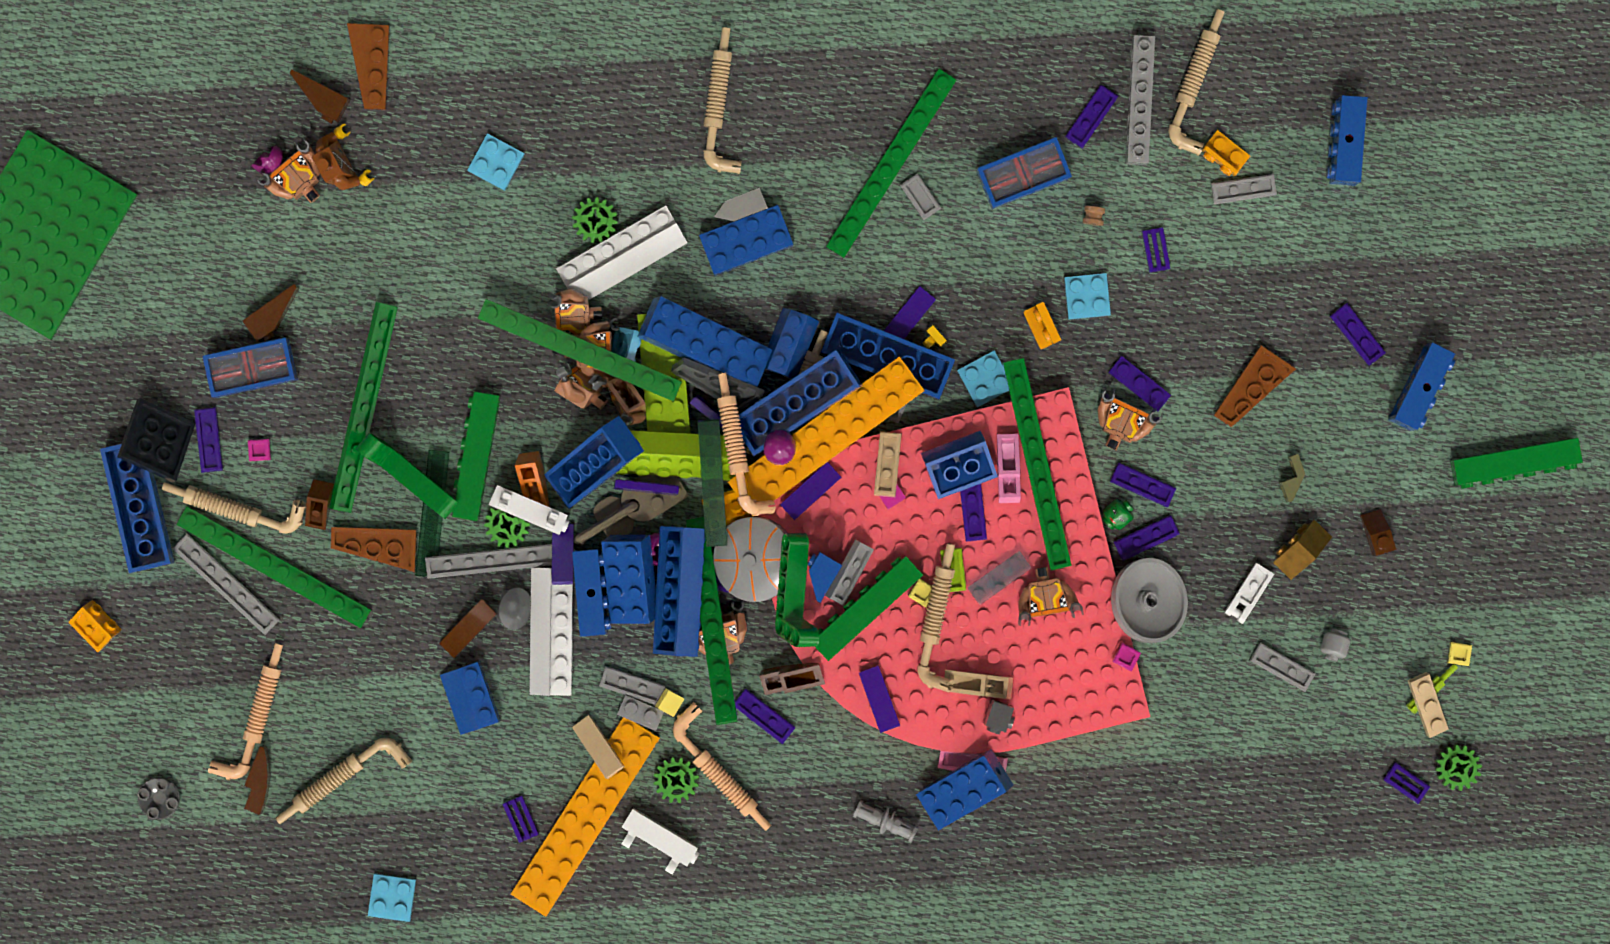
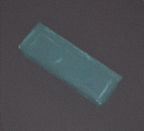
(999, 577)

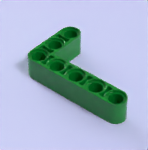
(407, 474)
(791, 593)

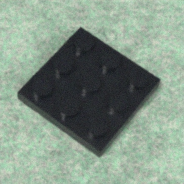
(156, 440)

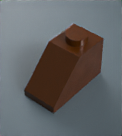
(318, 504)
(1378, 533)

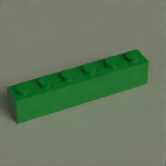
(476, 455)
(1515, 462)
(868, 607)

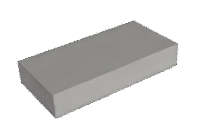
(920, 197)

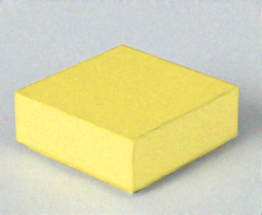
(921, 592)
(1459, 654)
(669, 702)

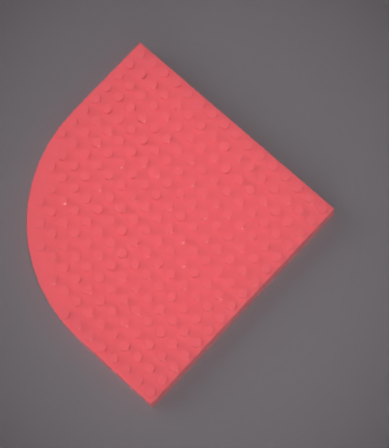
(1057, 663)

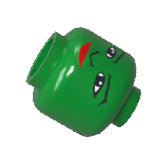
(1118, 514)

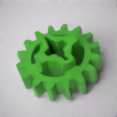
(585, 220)
(498, 528)
(1466, 763)
(664, 771)

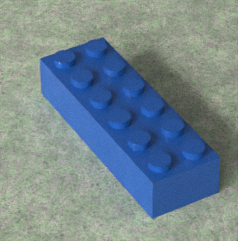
(703, 341)
(875, 349)
(798, 400)
(594, 462)
(137, 513)
(678, 591)

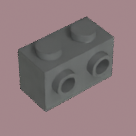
(999, 717)

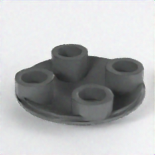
(514, 608)
(158, 798)

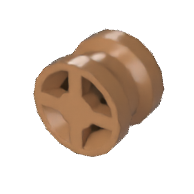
(1093, 215)

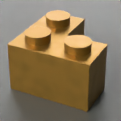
(1302, 549)

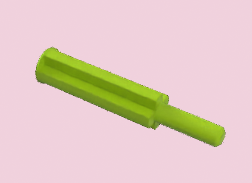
(1438, 683)

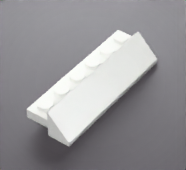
(623, 254)
(550, 635)

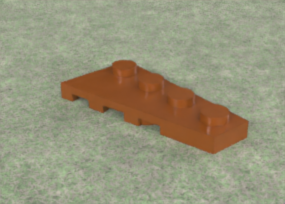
(371, 56)
(1257, 380)
(386, 546)

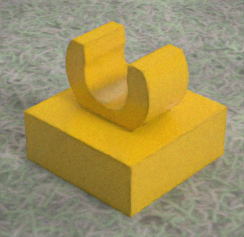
(934, 337)

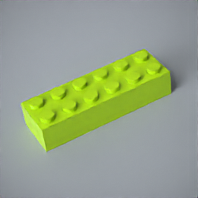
(662, 413)
(671, 455)

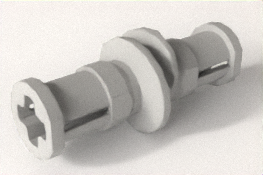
(886, 821)

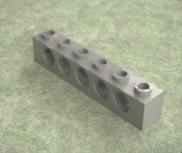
(1140, 100)

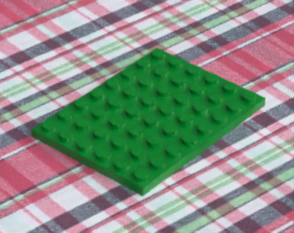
(52, 230)

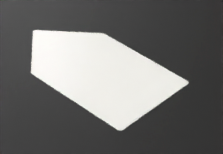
(742, 206)

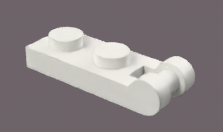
(1249, 592)

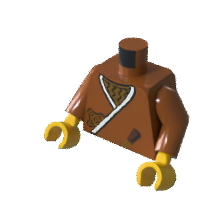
(334, 163)

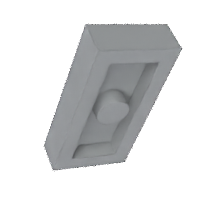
(640, 713)

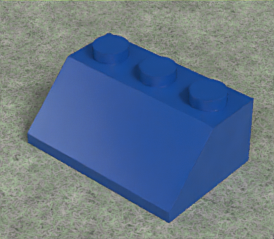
(790, 342)
(959, 464)
(822, 573)
(470, 698)

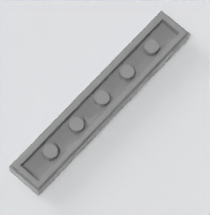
(489, 561)
(226, 584)

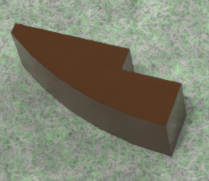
(468, 628)
(791, 678)
(259, 782)

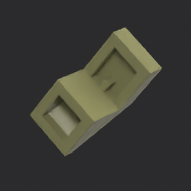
(1291, 486)

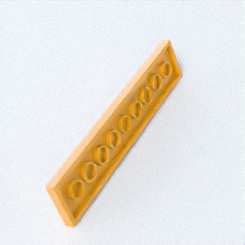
(834, 431)
(583, 820)

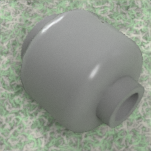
(1335, 645)

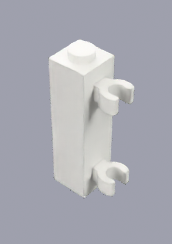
(529, 510)
(661, 838)

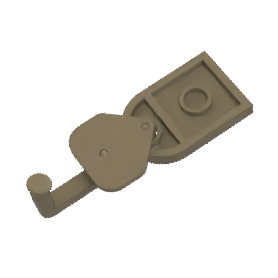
(618, 515)

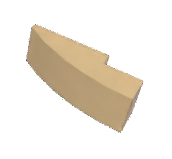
(980, 684)

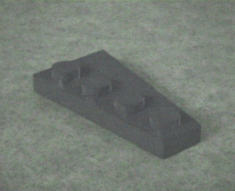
(708, 381)

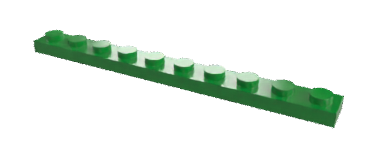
(891, 163)
(580, 350)
(363, 406)
(1037, 464)
(274, 567)
(714, 638)

